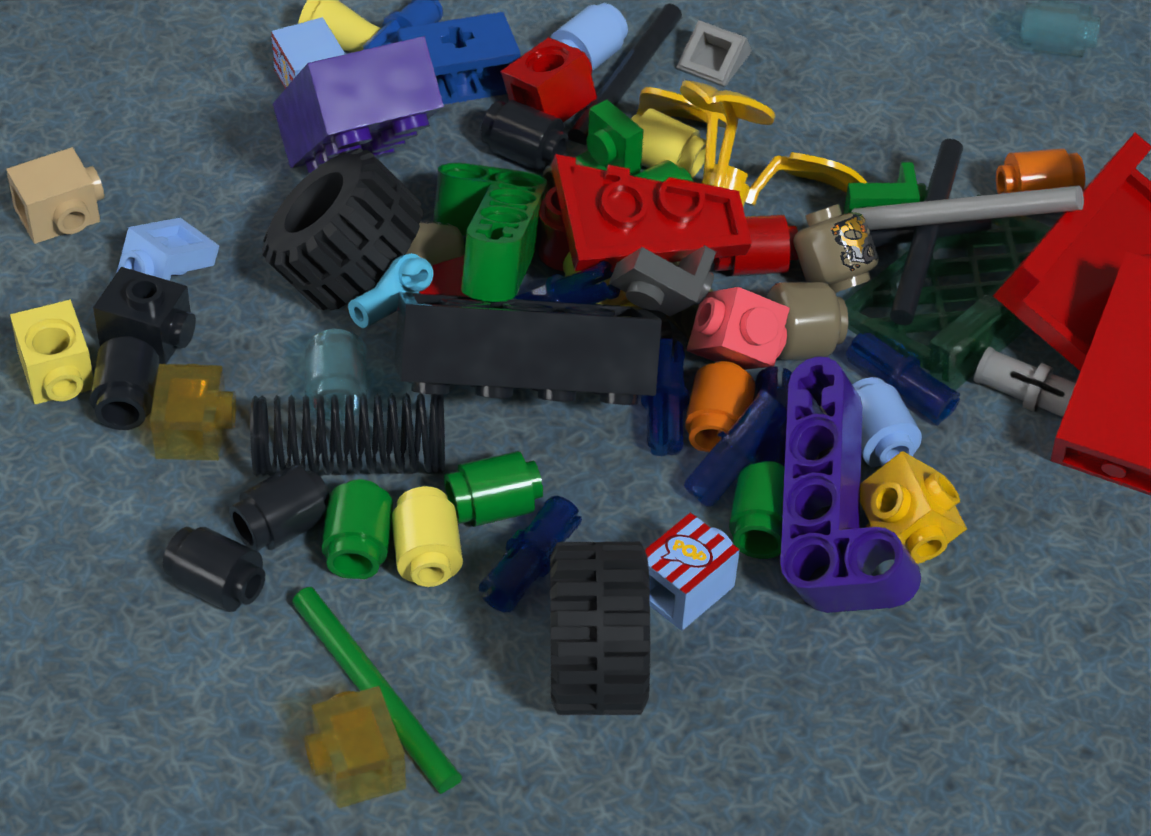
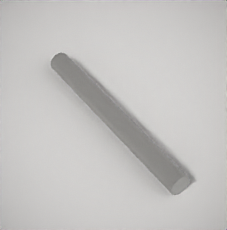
(973, 208)

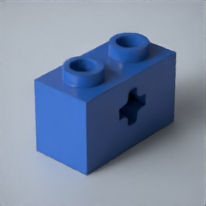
(468, 54)

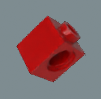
(551, 79)

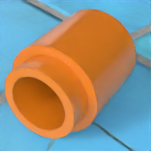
(1040, 171)
(717, 401)

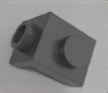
(662, 286)

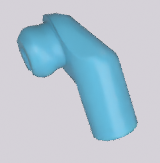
(404, 274)

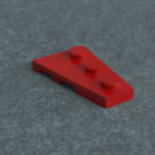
(616, 214)

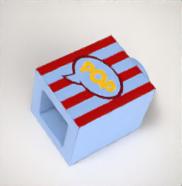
(300, 45)
(690, 570)

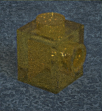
(190, 412)
(356, 746)

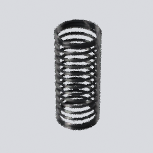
(432, 450)

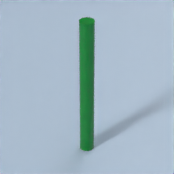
(366, 676)

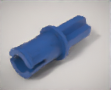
(414, 14)

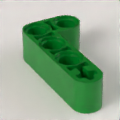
(500, 222)

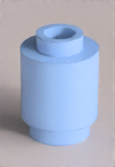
(596, 31)
(885, 423)

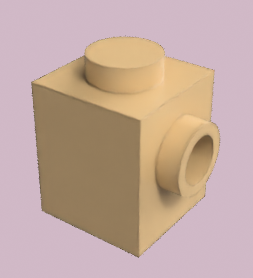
(55, 194)

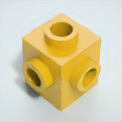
(914, 505)

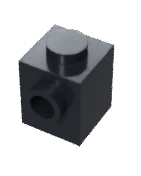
(145, 309)

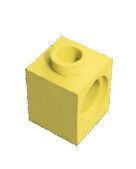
(52, 352)

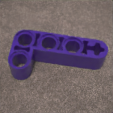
(834, 481)

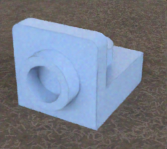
(167, 249)

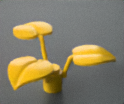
(723, 109)

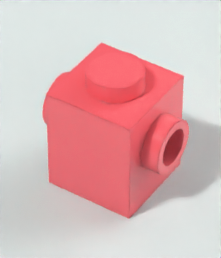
(739, 328)

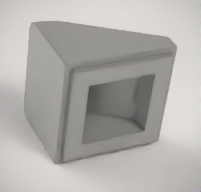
(714, 53)

